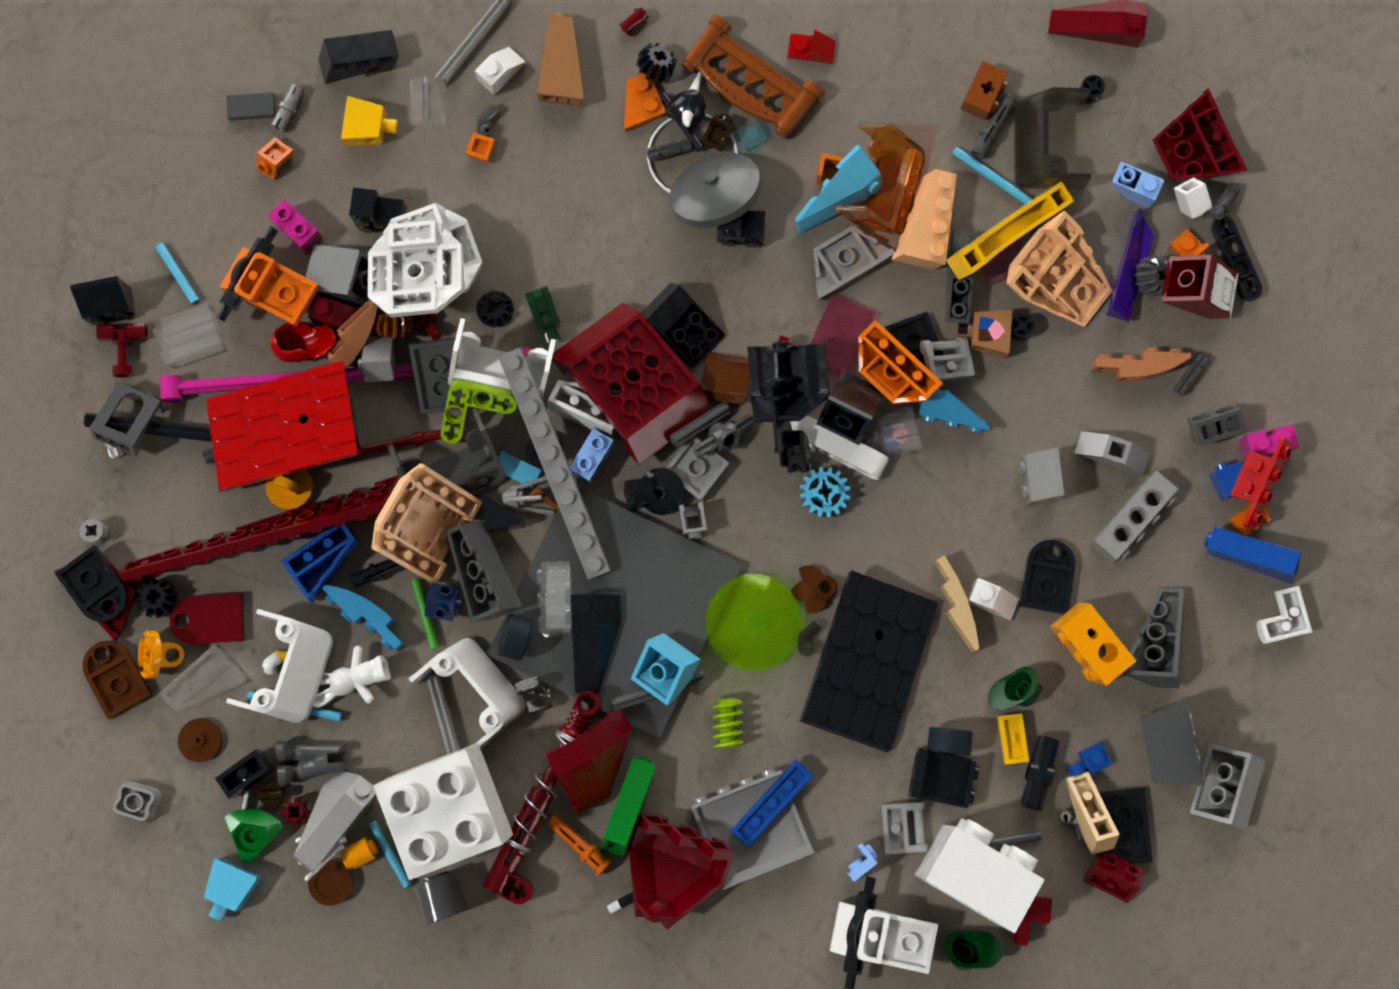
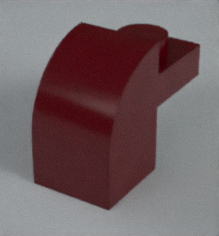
(1038, 912)

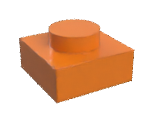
(480, 147)

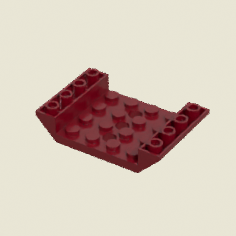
(645, 409)

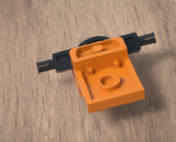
(266, 284)

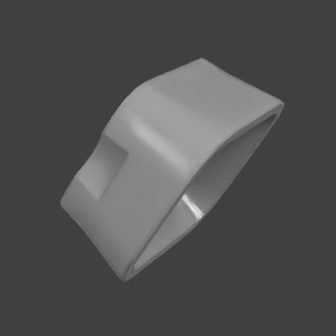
(137, 802)

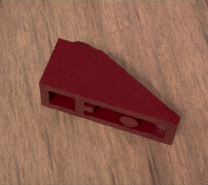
(331, 313)

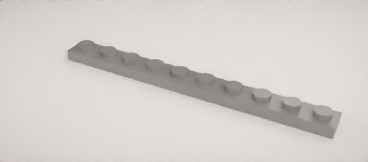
(554, 463)

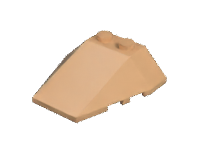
(1060, 272)

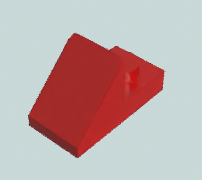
(811, 48)

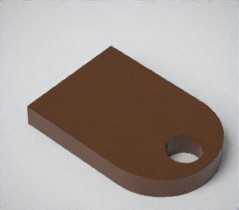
(115, 680)

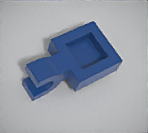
(1092, 759)

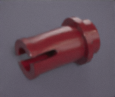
(634, 21)

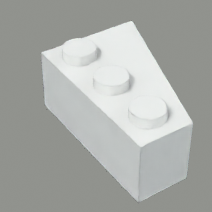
(574, 404)

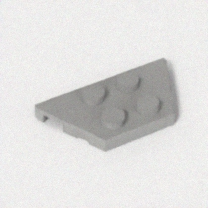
(846, 259)

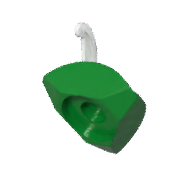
(251, 830)

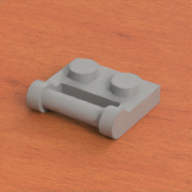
(948, 366)
(896, 828)

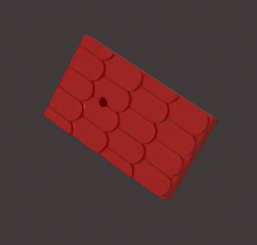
(282, 426)

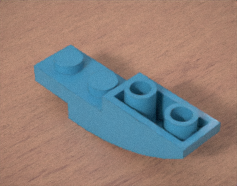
(358, 608)

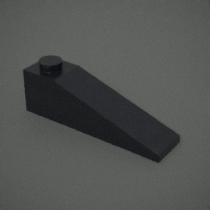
(594, 631)

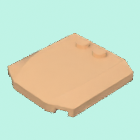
(416, 521)

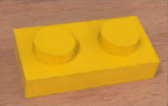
(1013, 738)

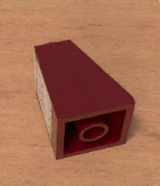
(1200, 286)

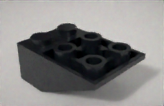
(682, 324)

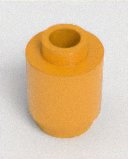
(359, 853)

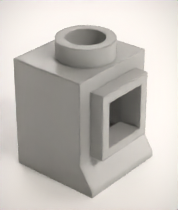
(693, 511)

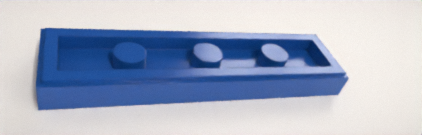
(771, 803)

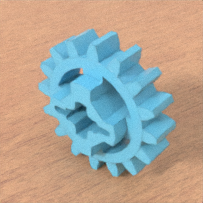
(835, 490)

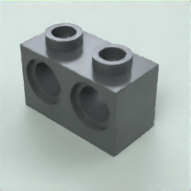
(1217, 425)

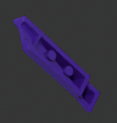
(1124, 287)

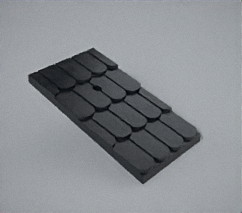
(869, 661)

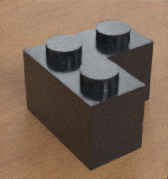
(373, 212)
(746, 230)

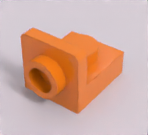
(272, 157)
(1188, 245)
(1238, 519)

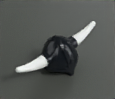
(688, 106)

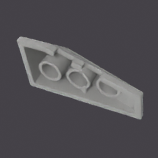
(336, 811)

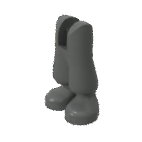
(311, 758)

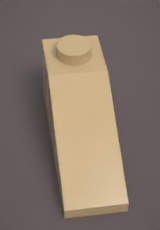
(1092, 814)

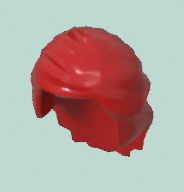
(302, 342)

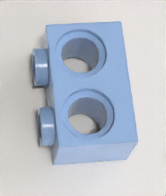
(592, 456)

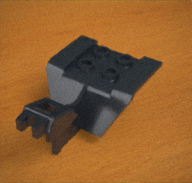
(785, 389)

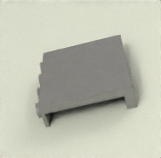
(775, 847)

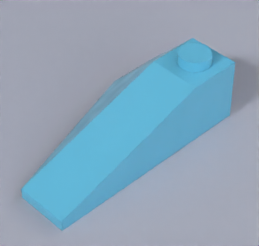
(853, 182)

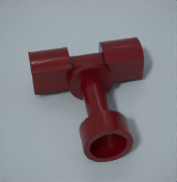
(122, 337)

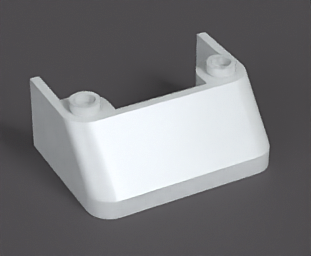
(482, 364)
(300, 671)
(487, 680)

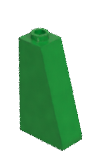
(628, 806)

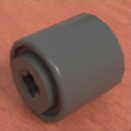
(440, 897)

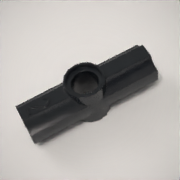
(1039, 773)

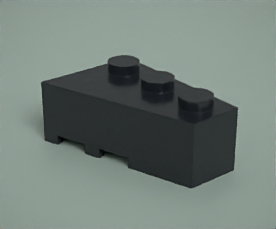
(357, 55)

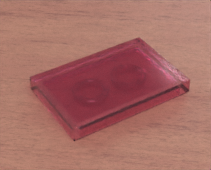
(840, 330)

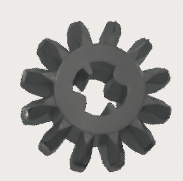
(1151, 275)

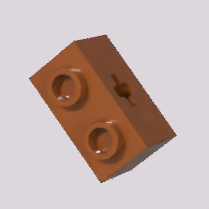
(987, 78)

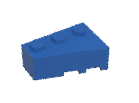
(320, 559)

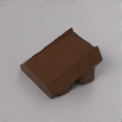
(726, 378)

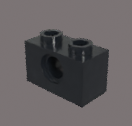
(244, 773)

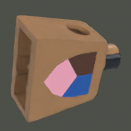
(988, 332)

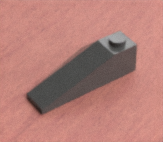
(1160, 642)

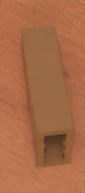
(560, 68)

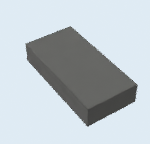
(251, 106)

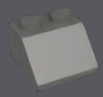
(1042, 477)

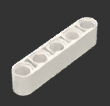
(858, 457)

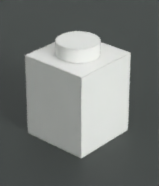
(1193, 198)

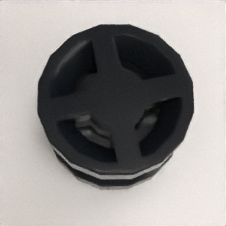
(1095, 84)
(1025, 323)

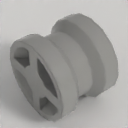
(99, 533)

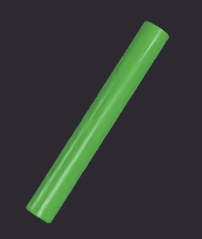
(427, 621)

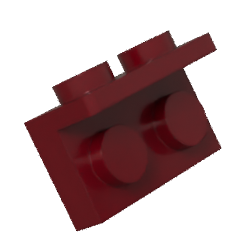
(1115, 876)

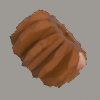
(392, 326)

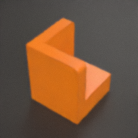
(827, 167)

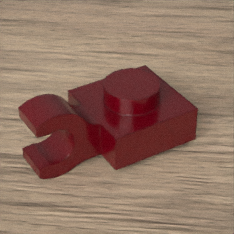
(426, 321)

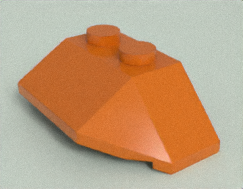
(893, 367)

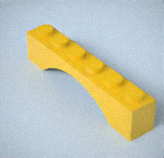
(1009, 230)

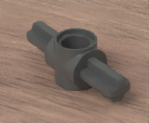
(723, 436)

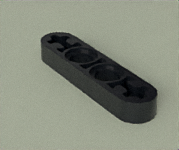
(1239, 257)

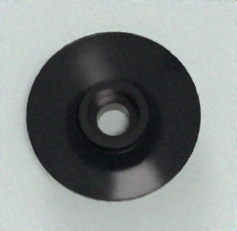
(672, 489)

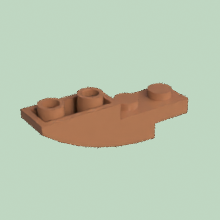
(1149, 364)

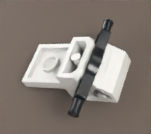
(880, 937)

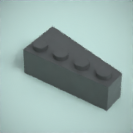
(481, 573)

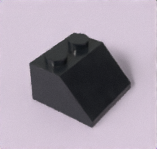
(103, 300)

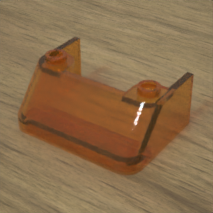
(901, 168)

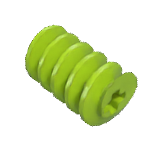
(727, 722)

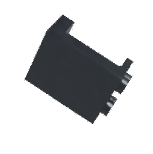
(943, 778)

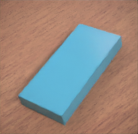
(518, 469)

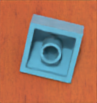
(664, 668)

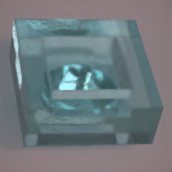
(751, 135)

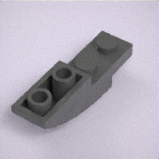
(959, 291)

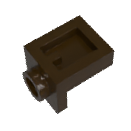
(719, 131)

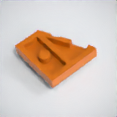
(641, 102)

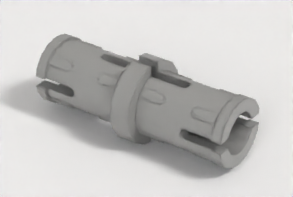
(287, 108)

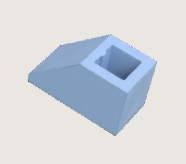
(1137, 184)

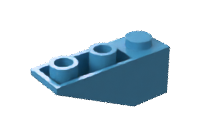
(950, 408)

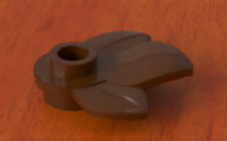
(810, 588)

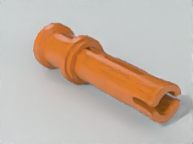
(587, 852)

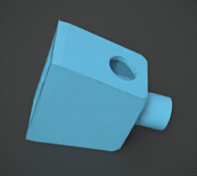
(229, 887)

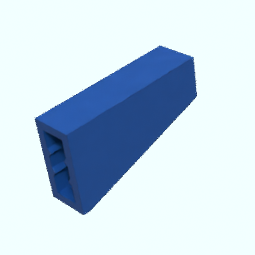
(1253, 554)

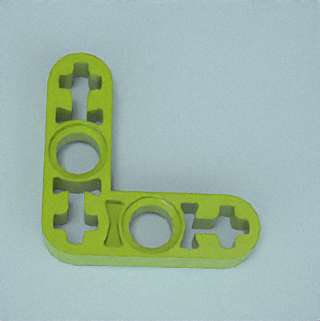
(469, 398)

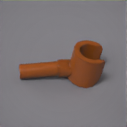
(537, 491)

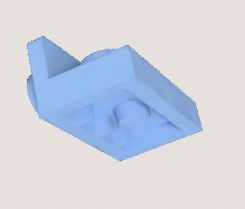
(859, 866)

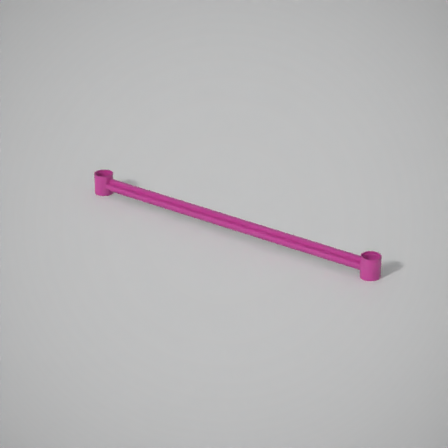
(173, 387)

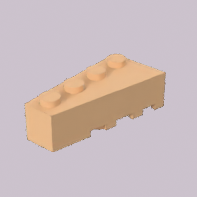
(928, 224)

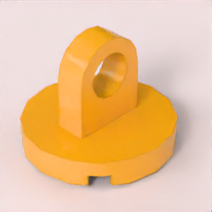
(290, 490)
(152, 654)

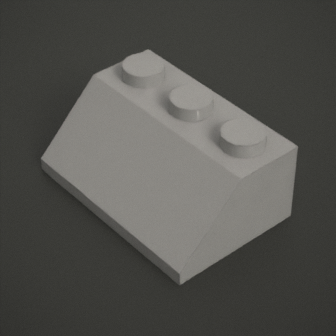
(1228, 786)

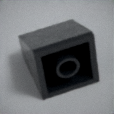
(850, 407)

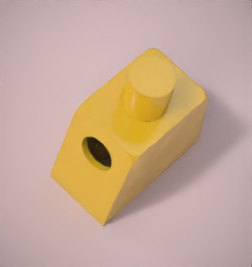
(365, 123)

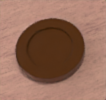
(200, 740)
(331, 884)

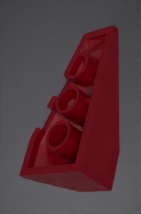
(1108, 22)

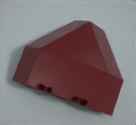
(592, 761)
(673, 868)

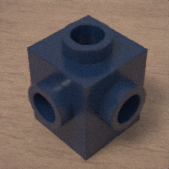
(442, 602)

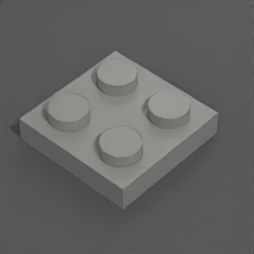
(697, 473)

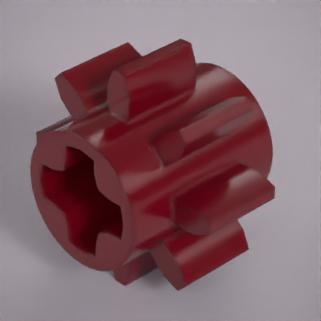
(289, 811)

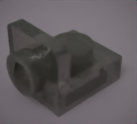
(535, 693)

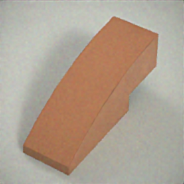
(353, 334)

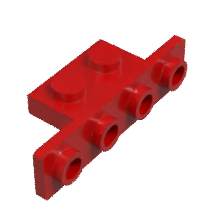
(1258, 479)

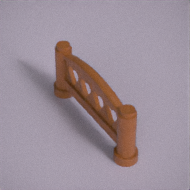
(716, 43)

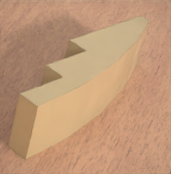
(961, 613)

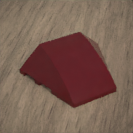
(1198, 143)

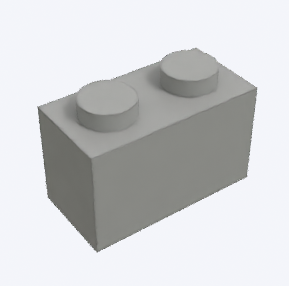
(378, 359)

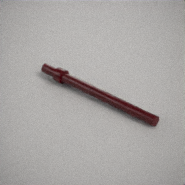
(415, 439)

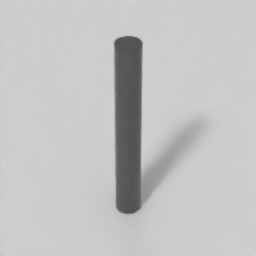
(1016, 839)

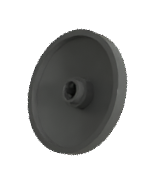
(716, 190)

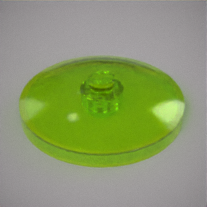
(752, 622)

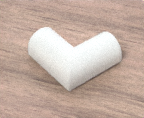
(1292, 619)

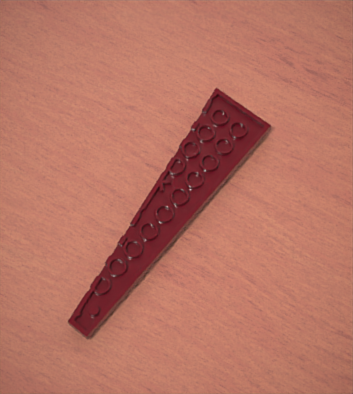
(270, 530)

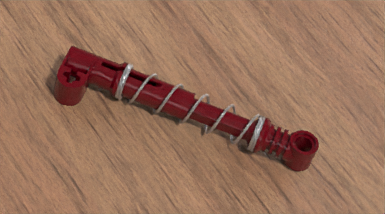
(535, 811)

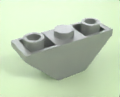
(1112, 452)

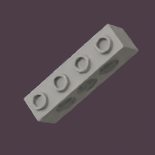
(1106, 540)

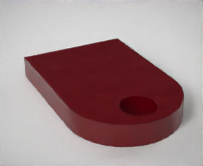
(211, 619)

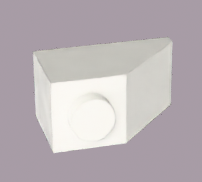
(499, 69)
(992, 599)

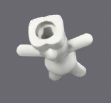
(345, 680)

